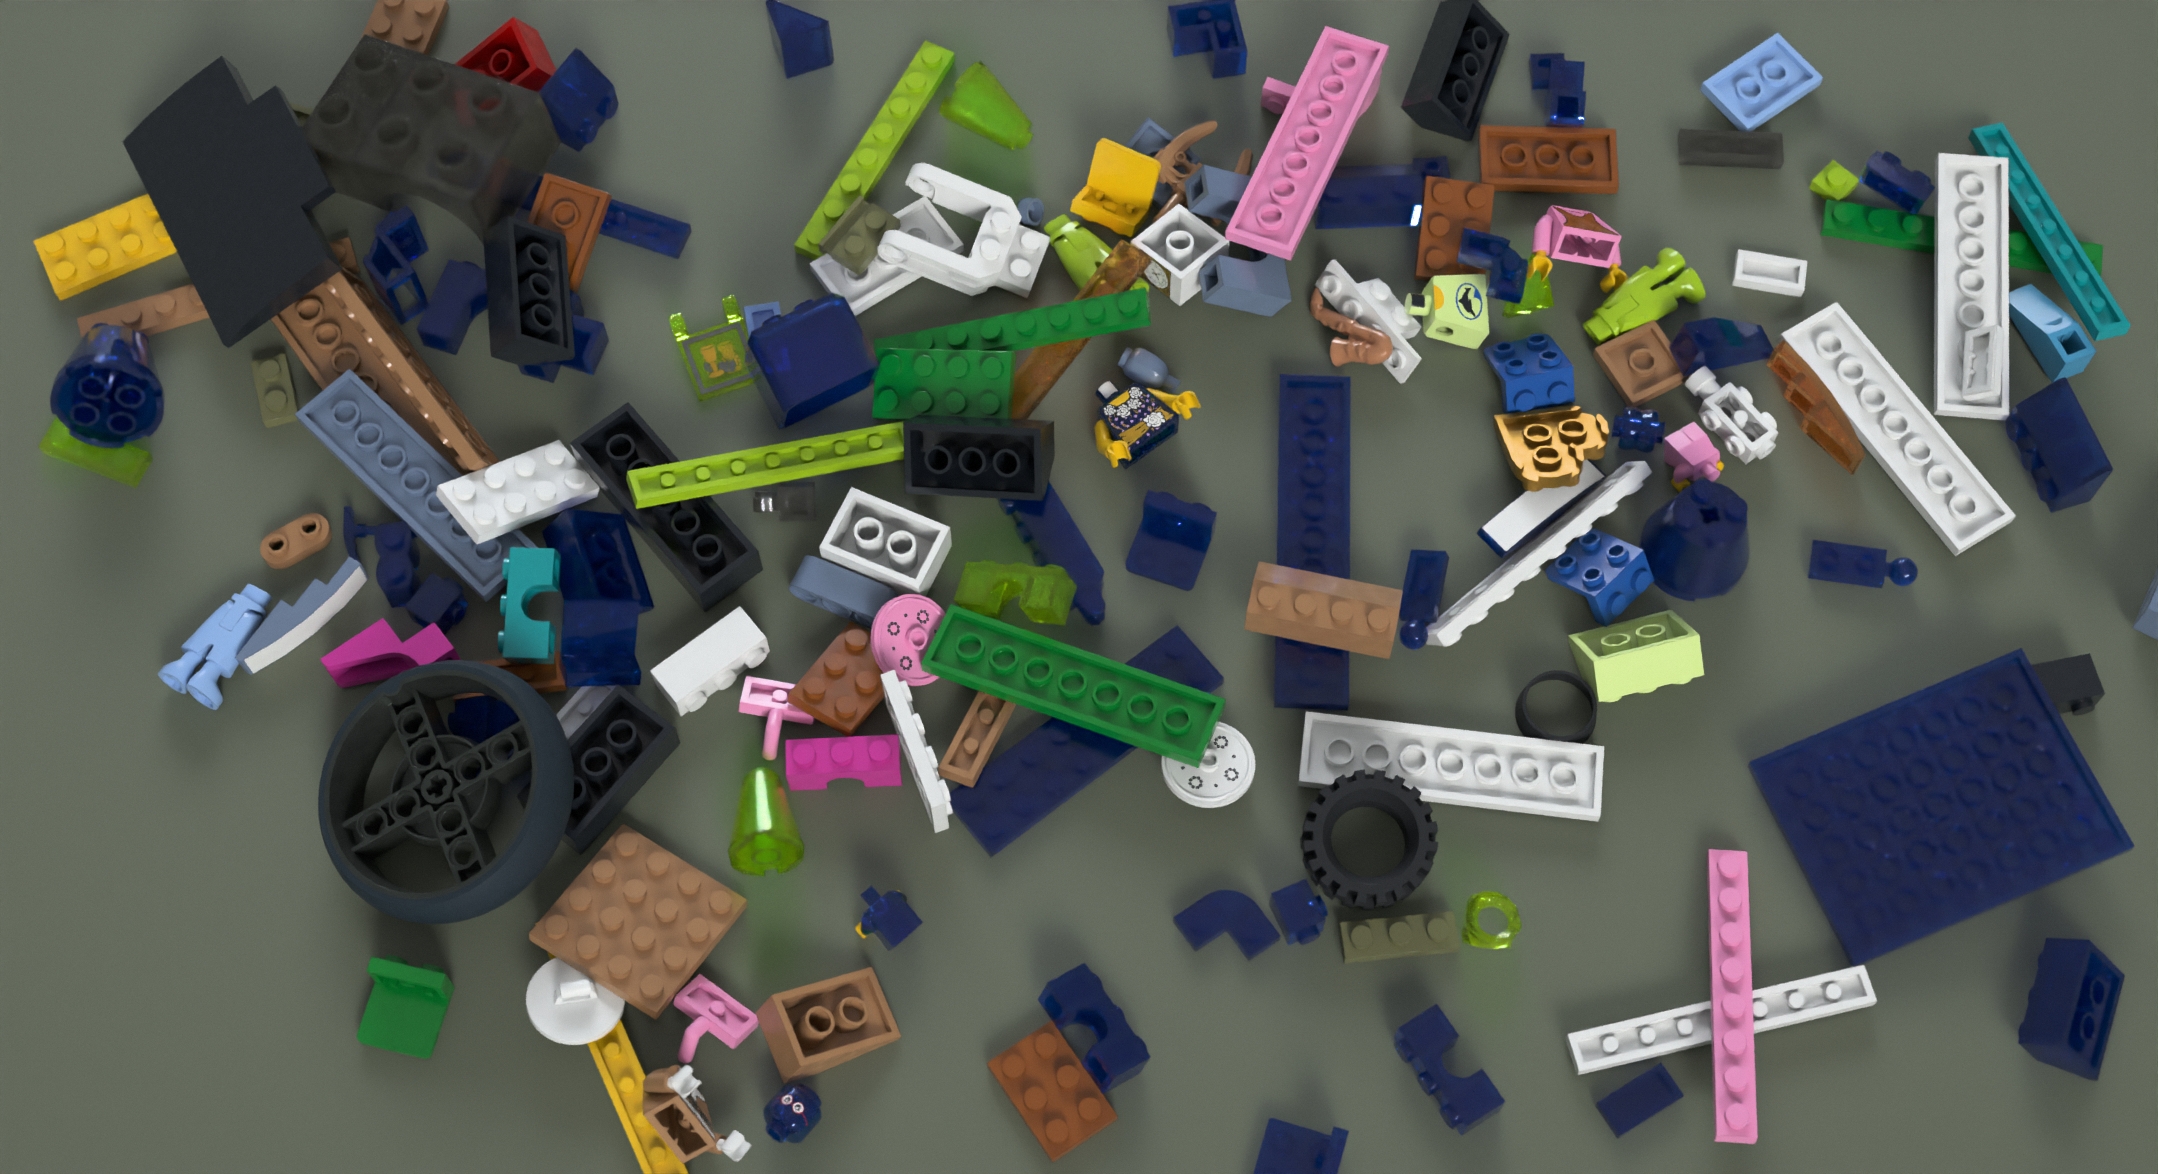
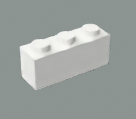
(710, 661)

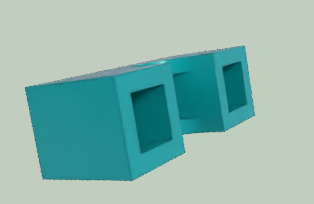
(528, 573)

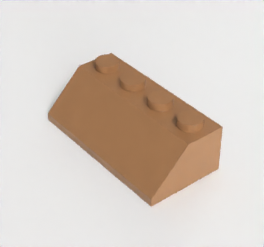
(1323, 610)

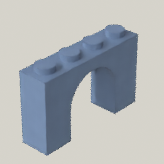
(1227, 281)

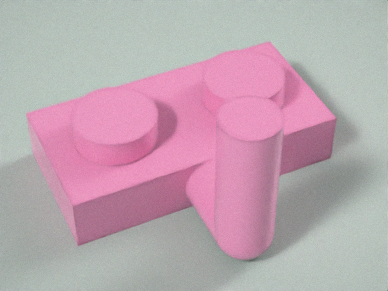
(712, 1011)

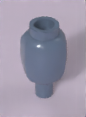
(1147, 370)

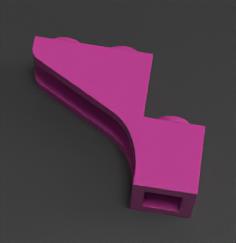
(381, 655)

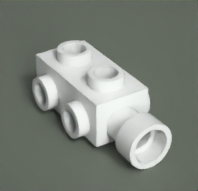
(1733, 416)

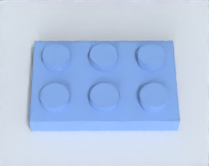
(1761, 83)

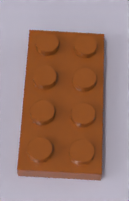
(1548, 159)

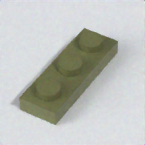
(1399, 937)

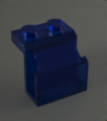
(394, 247)

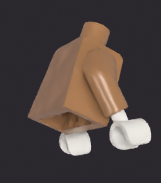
(682, 1116)

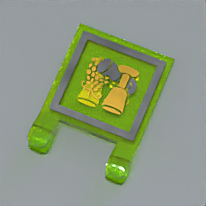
(715, 354)

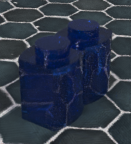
(397, 563)

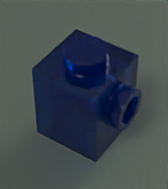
(438, 603)
(1298, 912)

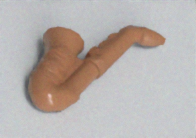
(1363, 344)

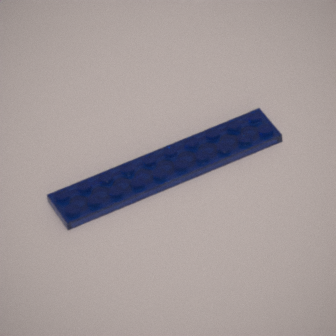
(1313, 525)

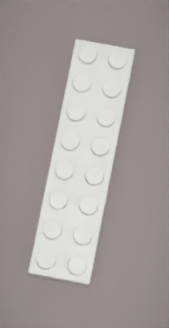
(1969, 274)
(1900, 430)
(1457, 764)

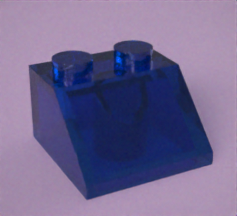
(579, 100)

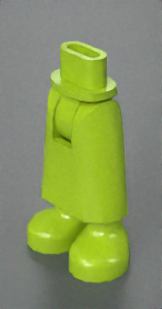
(1080, 250)
(1643, 300)

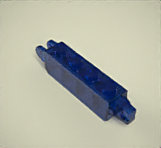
(1059, 542)

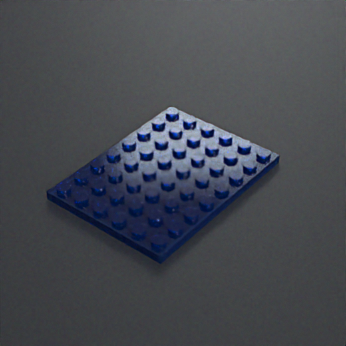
(1939, 807)

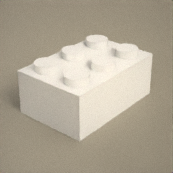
(886, 543)

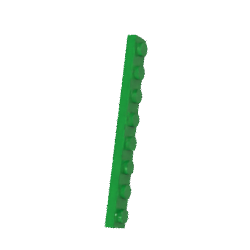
(1918, 233)
(1034, 326)

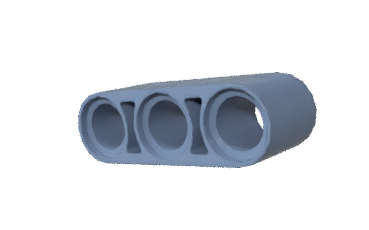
(840, 590)

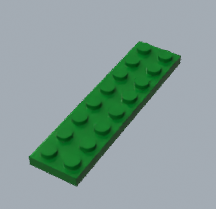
(1074, 685)

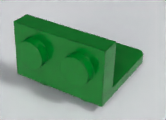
(405, 1007)

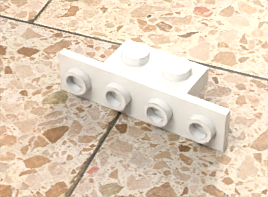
(1377, 308)

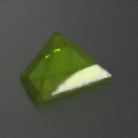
(1536, 296)

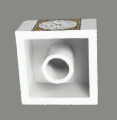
(1178, 250)

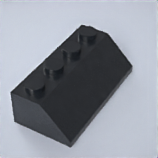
(1455, 69)
(528, 293)
(978, 456)

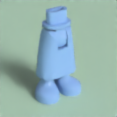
(216, 646)

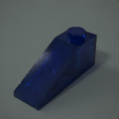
(1719, 344)

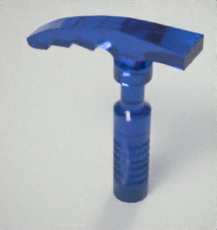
(361, 530)

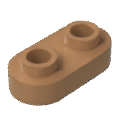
(295, 541)

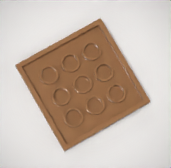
(638, 921)

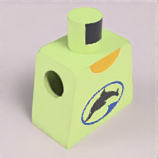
(1453, 309)

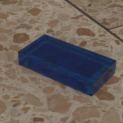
(1639, 1100)

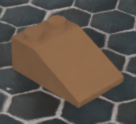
(826, 1023)

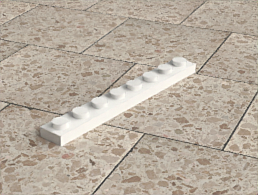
(1545, 546)
(1691, 1025)

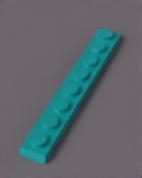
(2053, 236)

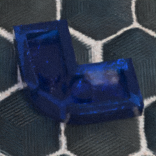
(1505, 265)
(1231, 913)

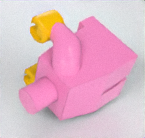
(1691, 456)

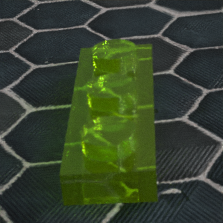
(120, 464)

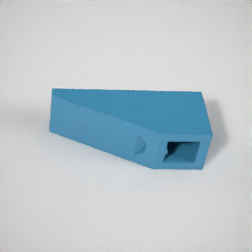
(2050, 333)

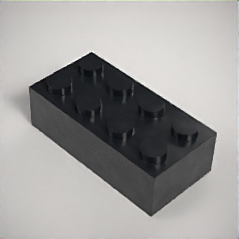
(611, 761)

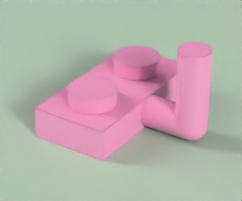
(770, 700)

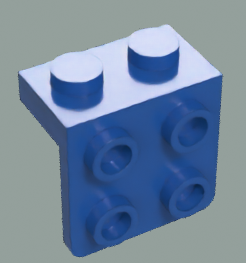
(1532, 373)
(1604, 572)

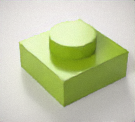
(1834, 182)

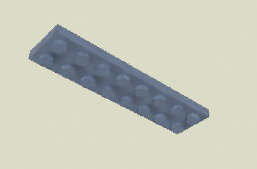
(404, 476)

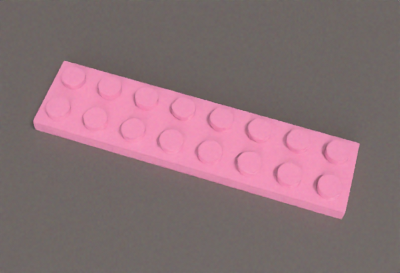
(1307, 143)

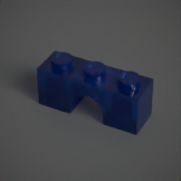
(1080, 999)
(1462, 1100)

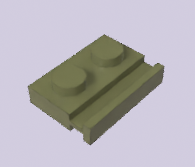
(857, 235)

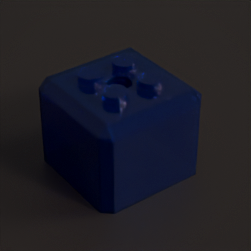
(810, 359)

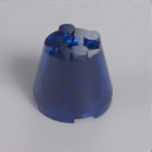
(109, 388)
(1698, 541)

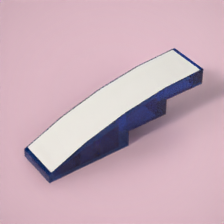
(1535, 511)

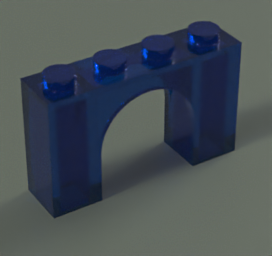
(457, 302)

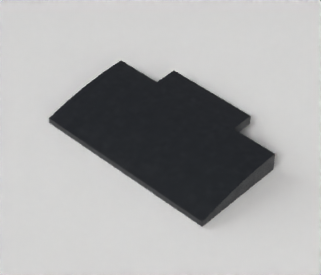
(236, 196)

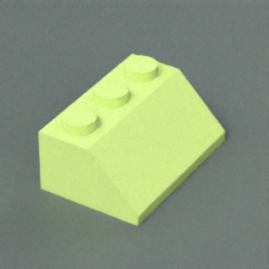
(1637, 655)

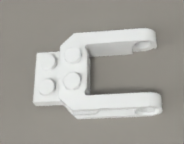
(1002, 252)

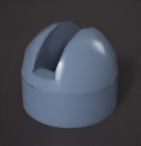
(1034, 207)

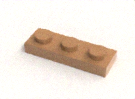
(975, 739)

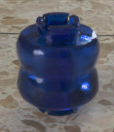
(1638, 429)

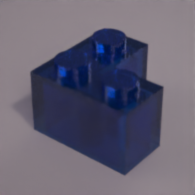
(1212, 29)

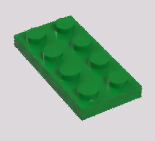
(943, 383)

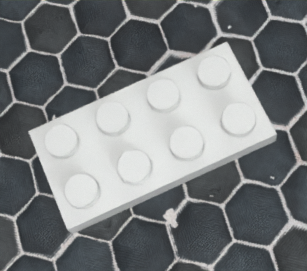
(880, 277)
(517, 491)
(919, 756)

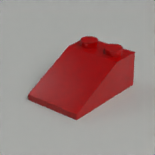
(512, 55)

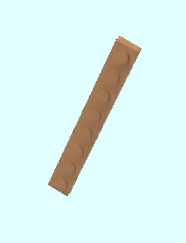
(181, 304)

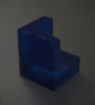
(589, 344)

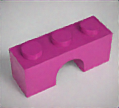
(866, 758)

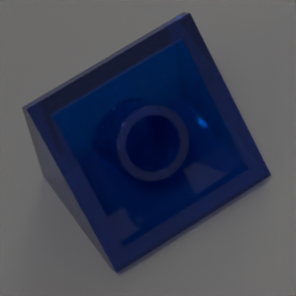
(799, 39)

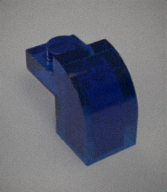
(1565, 94)

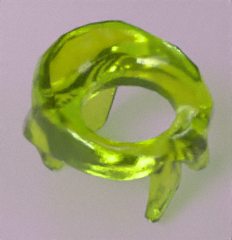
(1472, 932)

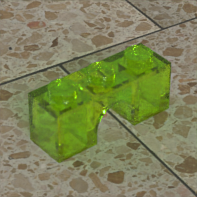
(990, 586)

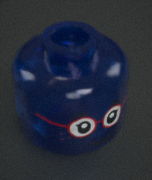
(792, 1113)

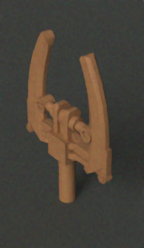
(1174, 155)

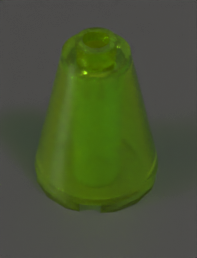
(987, 109)
(764, 827)

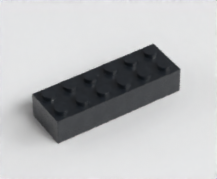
(687, 535)

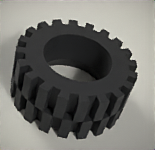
(1397, 801)

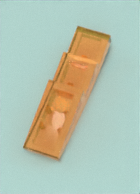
(1824, 417)

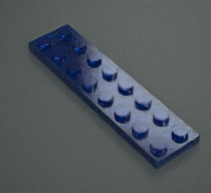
(1064, 757)

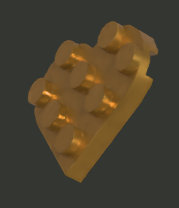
(1550, 444)

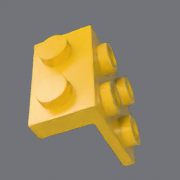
(1118, 188)

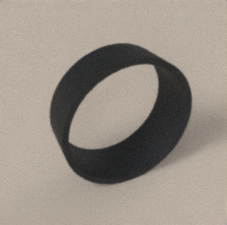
(1530, 730)

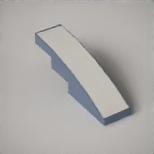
(290, 626)

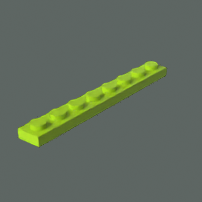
(879, 143)
(766, 465)

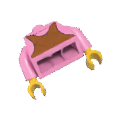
(1576, 238)

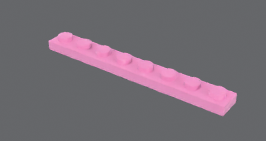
(1731, 997)

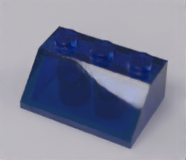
(1370, 197)
(2058, 446)
(597, 557)
(2071, 1007)

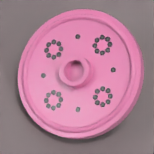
(903, 635)

